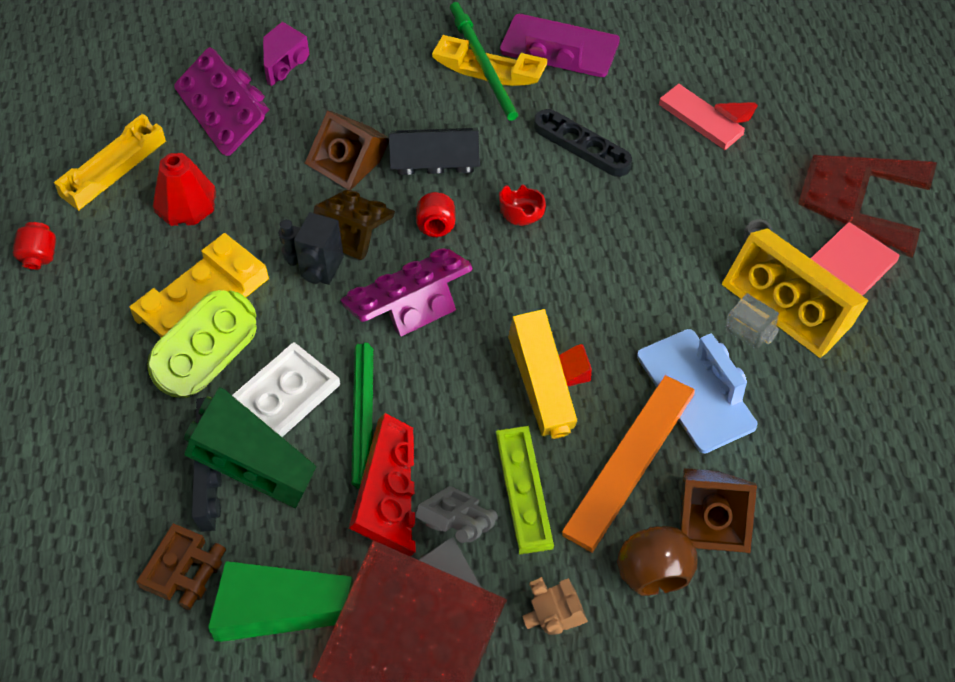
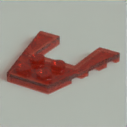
(838, 187)

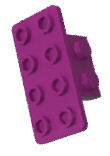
(561, 44)
(222, 100)
(411, 295)

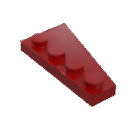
(386, 488)

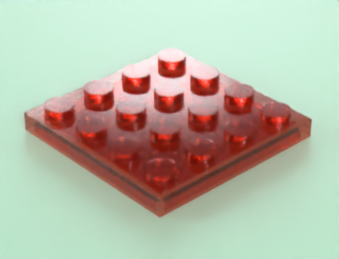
(408, 624)

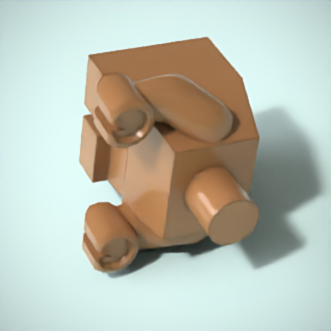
(555, 607)

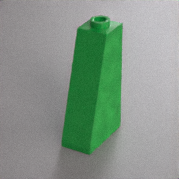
(275, 601)

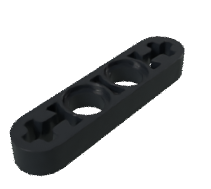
(585, 139)

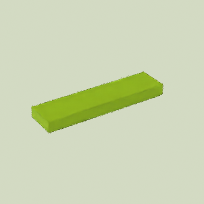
(524, 490)

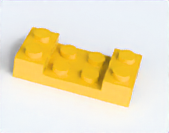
(223, 268)

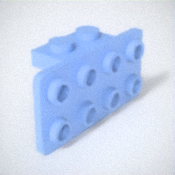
(716, 410)

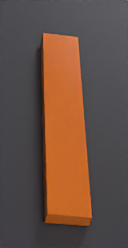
(628, 464)

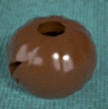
(657, 559)

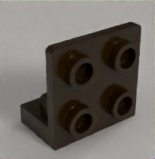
(356, 219)

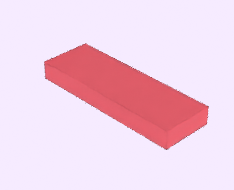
(701, 116)

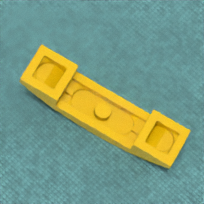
(457, 56)

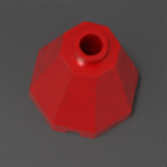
(182, 191)

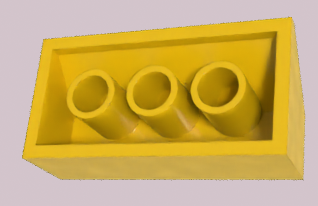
(809, 299)

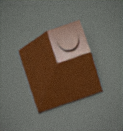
(346, 149)
(717, 510)

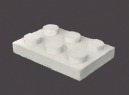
(287, 389)

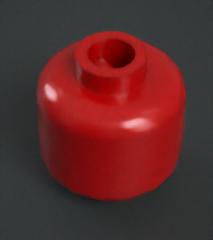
(435, 214)
(34, 245)

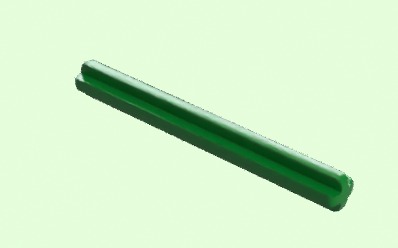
(362, 411)

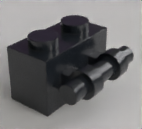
(313, 246)

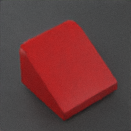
(576, 365)

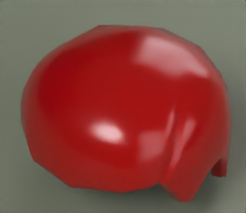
(515, 201)

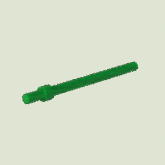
(465, 27)

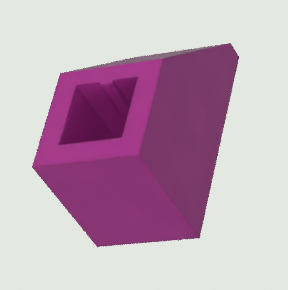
(283, 51)

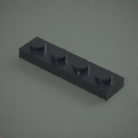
(205, 483)

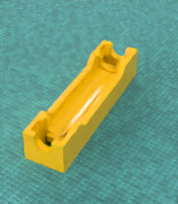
(110, 162)

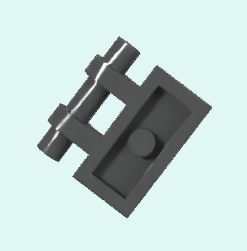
(457, 511)

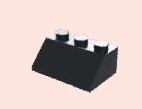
(434, 150)

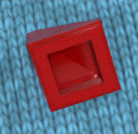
(737, 111)

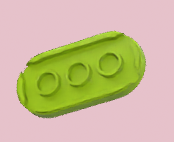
(202, 343)

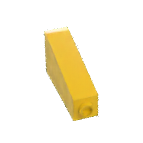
(542, 373)

